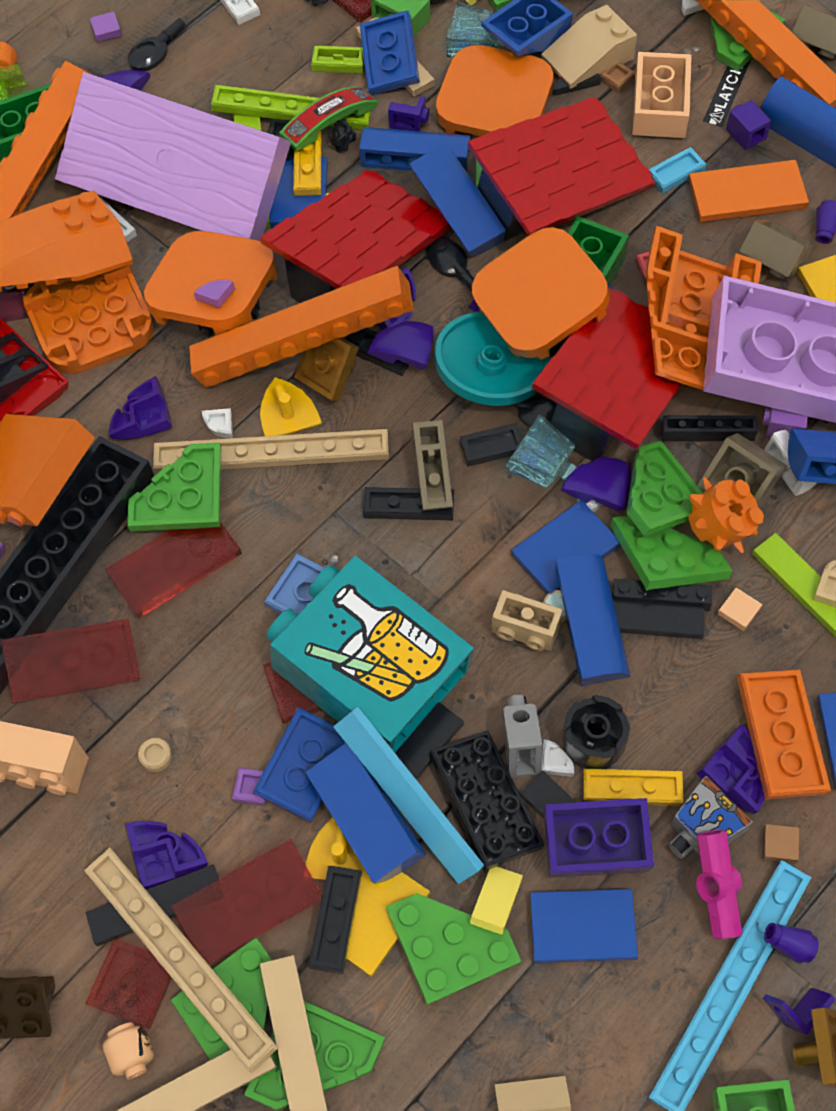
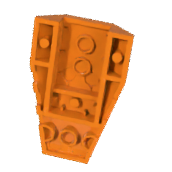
(60, 241)
(680, 304)

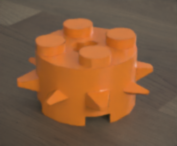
(725, 514)

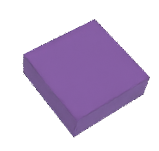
(105, 26)
(245, 785)

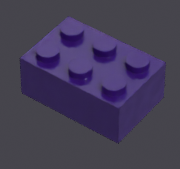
(598, 837)

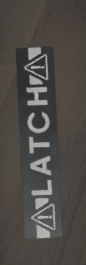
(725, 95)

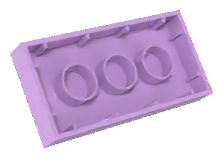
(171, 159)
(772, 348)

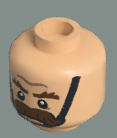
(128, 1050)

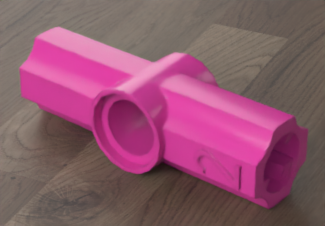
(719, 884)

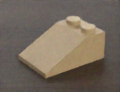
(591, 46)

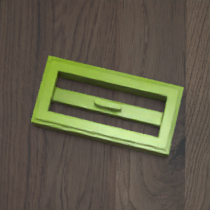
(338, 59)

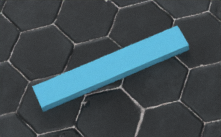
(408, 796)

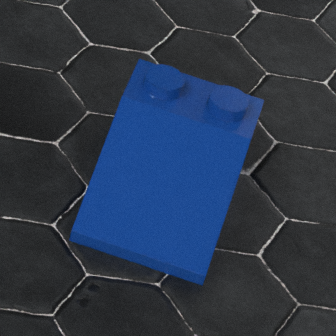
(529, 25)

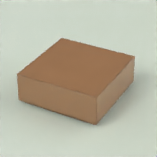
(617, 77)
(781, 843)

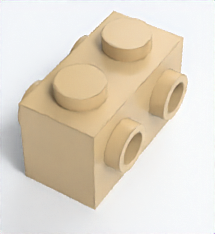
(526, 621)

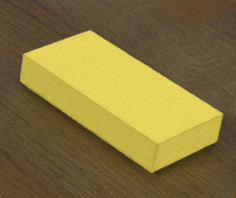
(496, 900)

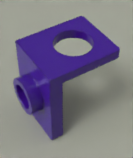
(800, 1017)

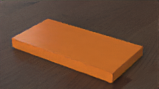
(748, 190)
(783, 734)

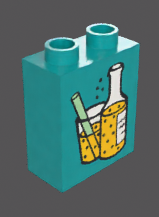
(368, 650)

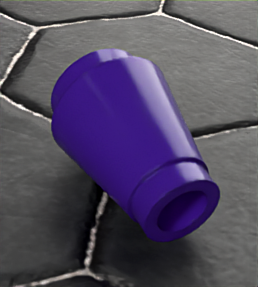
(826, 221)
(793, 942)

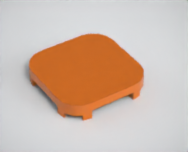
(492, 90)
(205, 258)
(540, 292)
(89, 319)

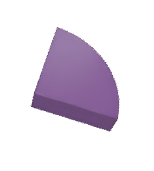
(215, 292)

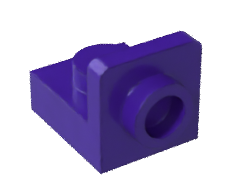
(408, 116)

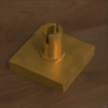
(328, 367)
(823, 1049)

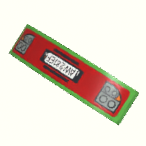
(325, 111)

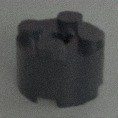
(595, 750)

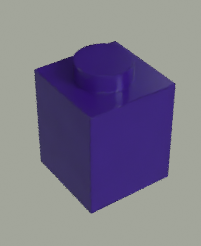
(748, 124)

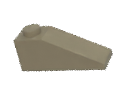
(431, 465)

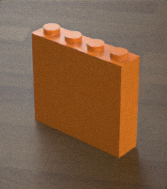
(36, 463)

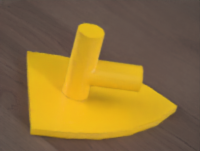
(286, 409)
(331, 849)

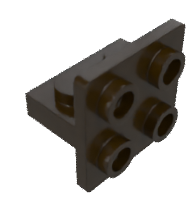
(25, 1006)

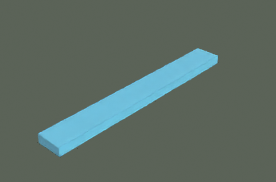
(728, 991)

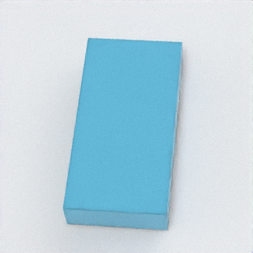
(676, 169)

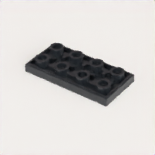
(486, 800)

